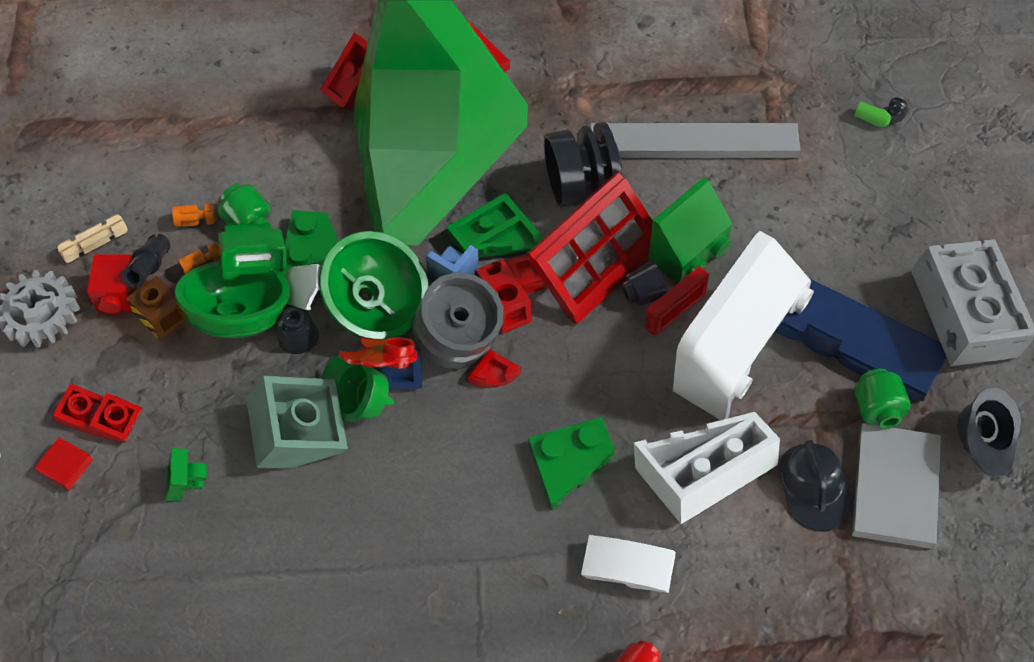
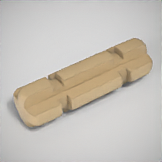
(92, 238)

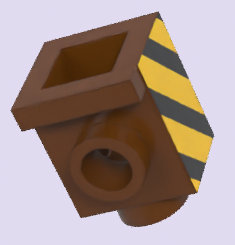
(156, 307)

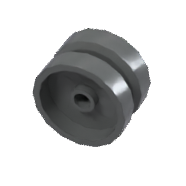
(457, 320)

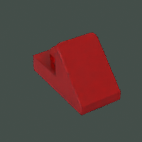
(345, 75)

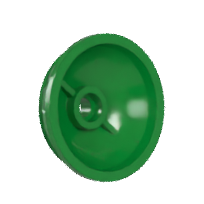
(384, 271)
(231, 306)

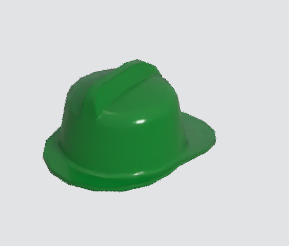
(360, 389)

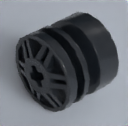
(582, 164)

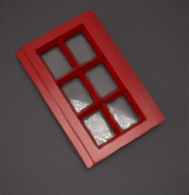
(594, 248)

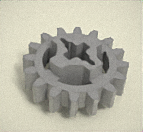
(35, 305)

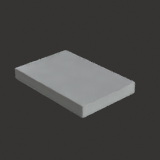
(897, 486)

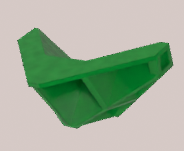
(428, 115)

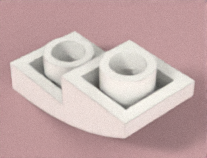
(628, 563)

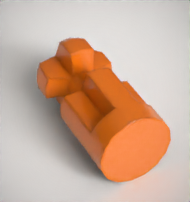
(190, 215)
(198, 259)

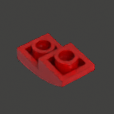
(97, 415)

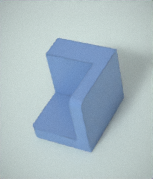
(451, 262)

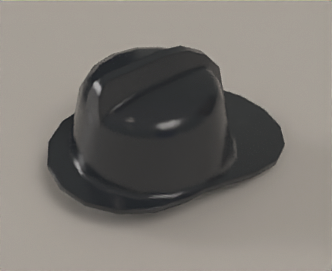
(991, 430)
(815, 486)

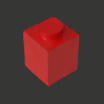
(106, 283)

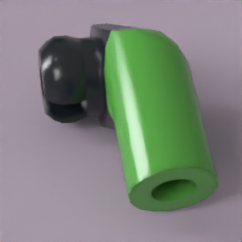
(882, 116)

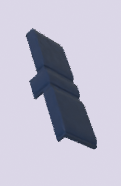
(865, 339)

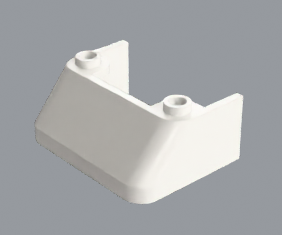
(737, 324)

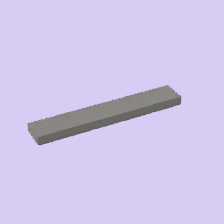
(706, 140)

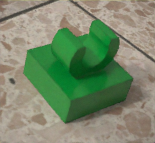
(182, 475)

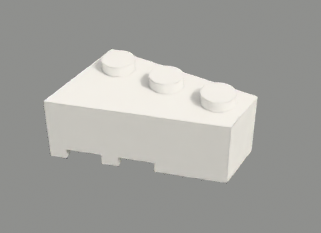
(707, 464)

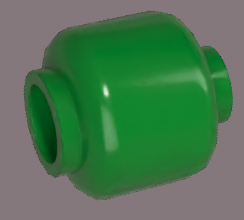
(243, 206)
(881, 398)

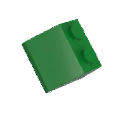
(690, 232)

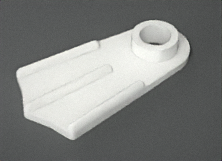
(303, 285)

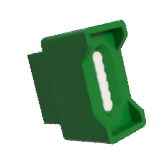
(252, 250)

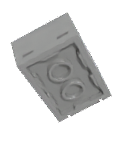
(973, 302)

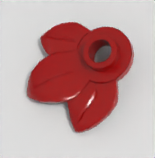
(383, 352)

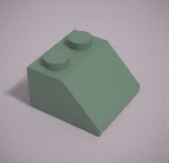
(295, 421)

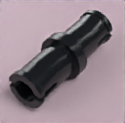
(146, 260)

